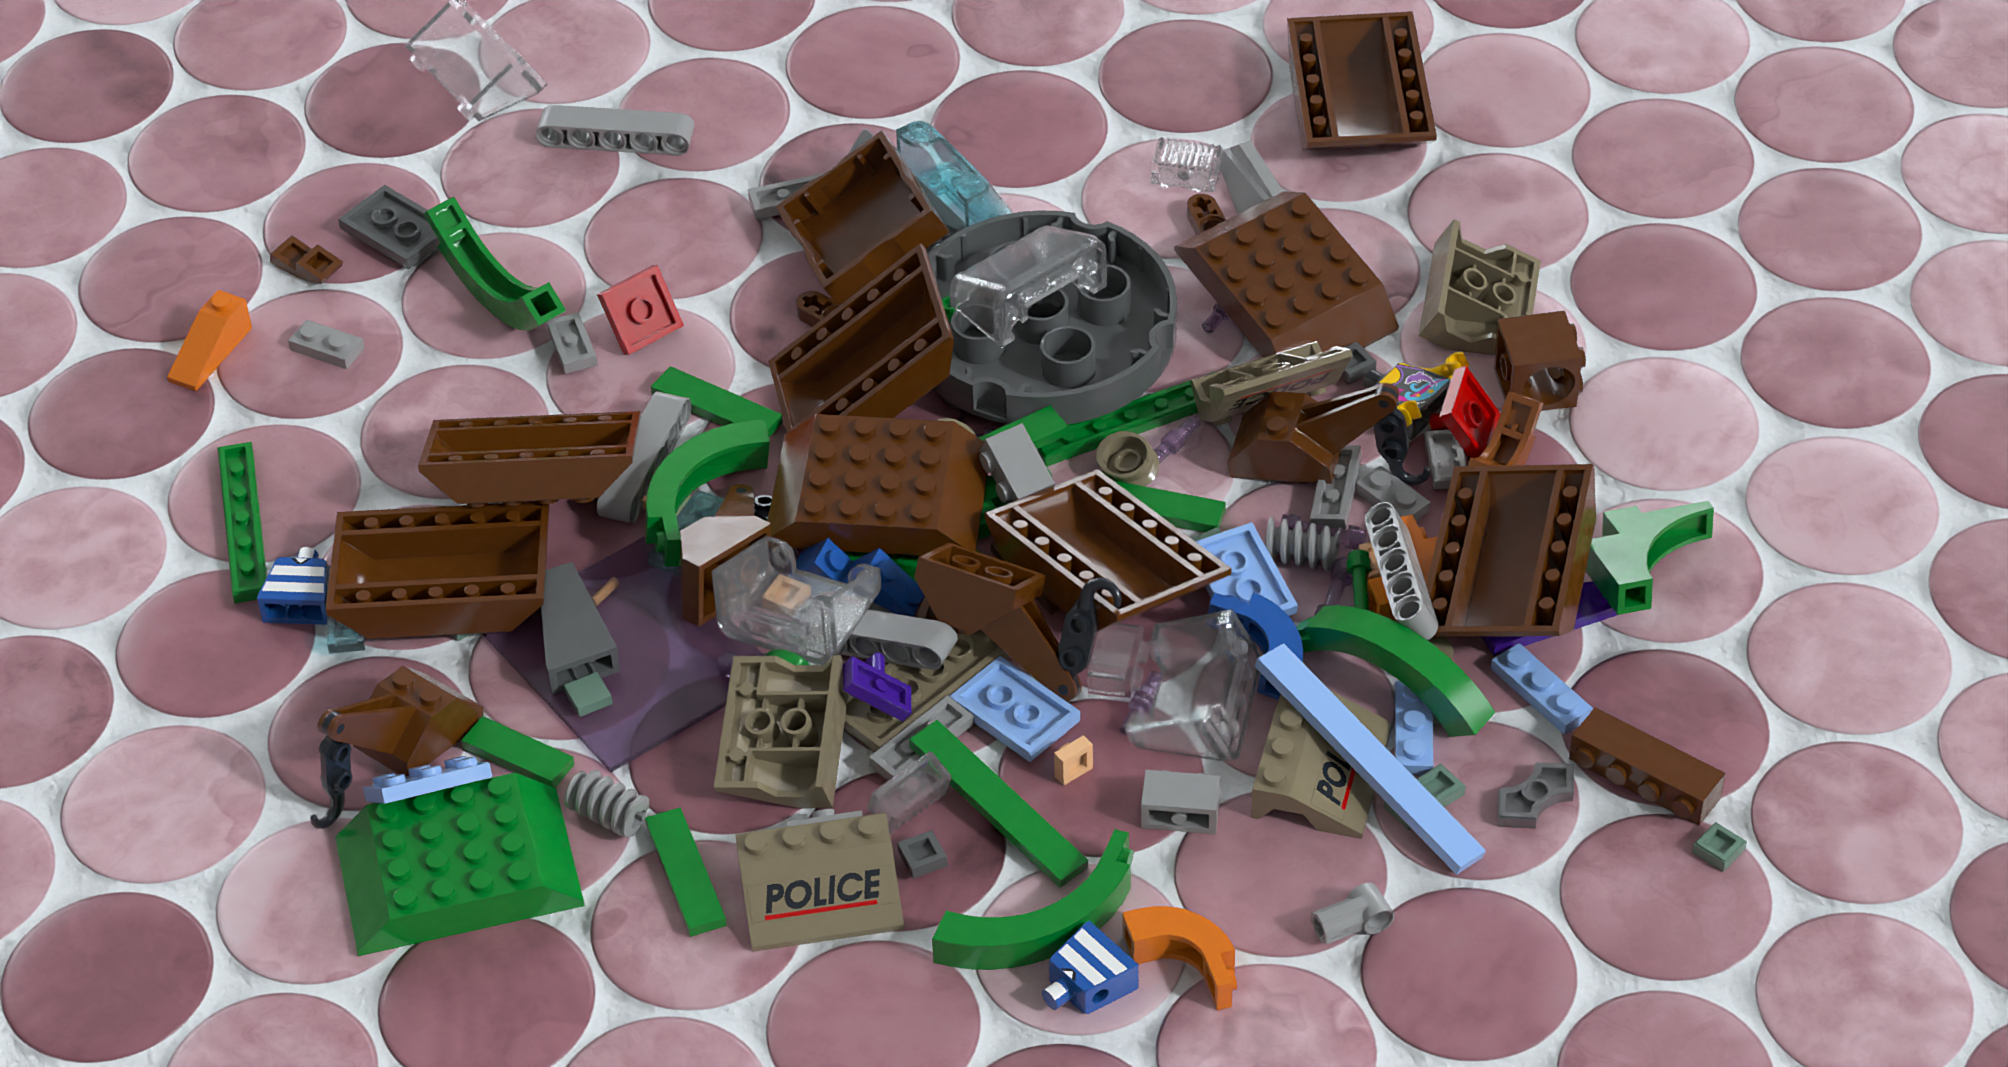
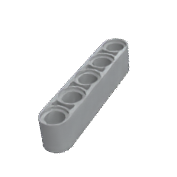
(615, 130)
(657, 437)
(1400, 570)
(901, 640)

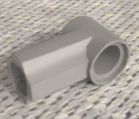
(1362, 910)

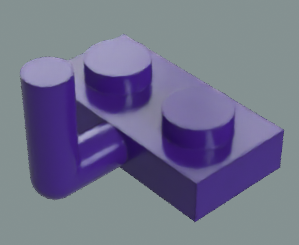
(872, 685)

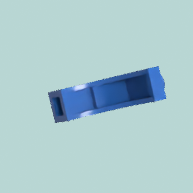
(898, 590)

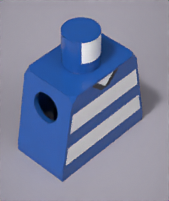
(296, 590)
(1090, 972)

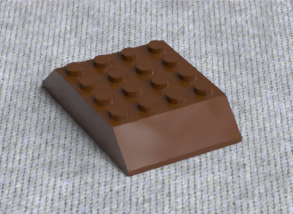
(1359, 81)
(1290, 278)
(871, 351)
(529, 456)
(878, 485)
(1102, 531)
(1513, 550)
(438, 569)

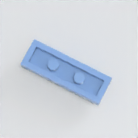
(1541, 688)
(1413, 731)

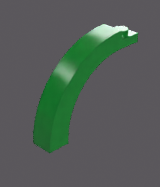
(485, 277)
(692, 464)
(1405, 656)
(1037, 935)

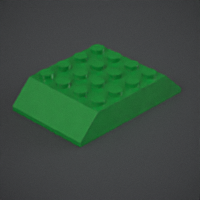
(456, 862)

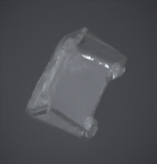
(473, 62)
(1005, 284)
(778, 607)
(1203, 690)

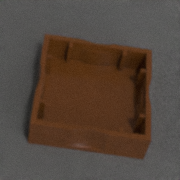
(861, 217)

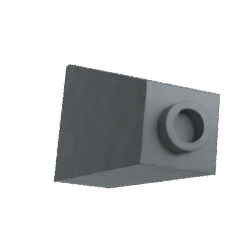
(574, 631)

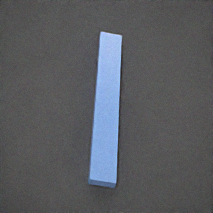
(1370, 759)

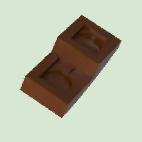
(305, 262)

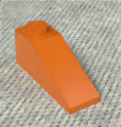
(212, 337)

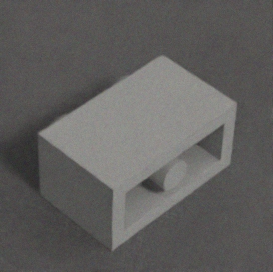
(1014, 464)
(1180, 801)

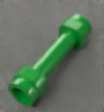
(1358, 566)

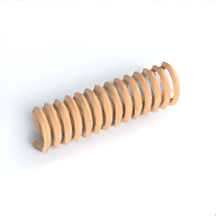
(607, 590)

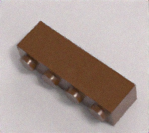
(1647, 766)

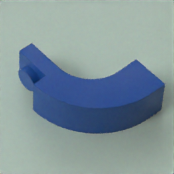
(1266, 626)

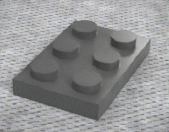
(391, 226)

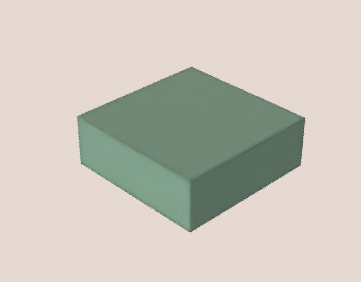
(588, 694)
(1719, 846)

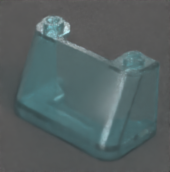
(948, 172)

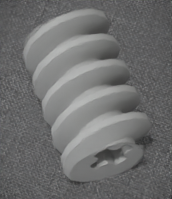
(1302, 544)
(606, 802)

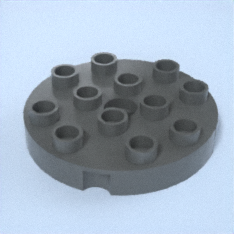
(1086, 347)

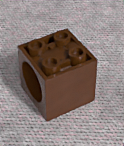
(1540, 359)

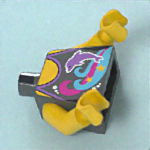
(1420, 389)

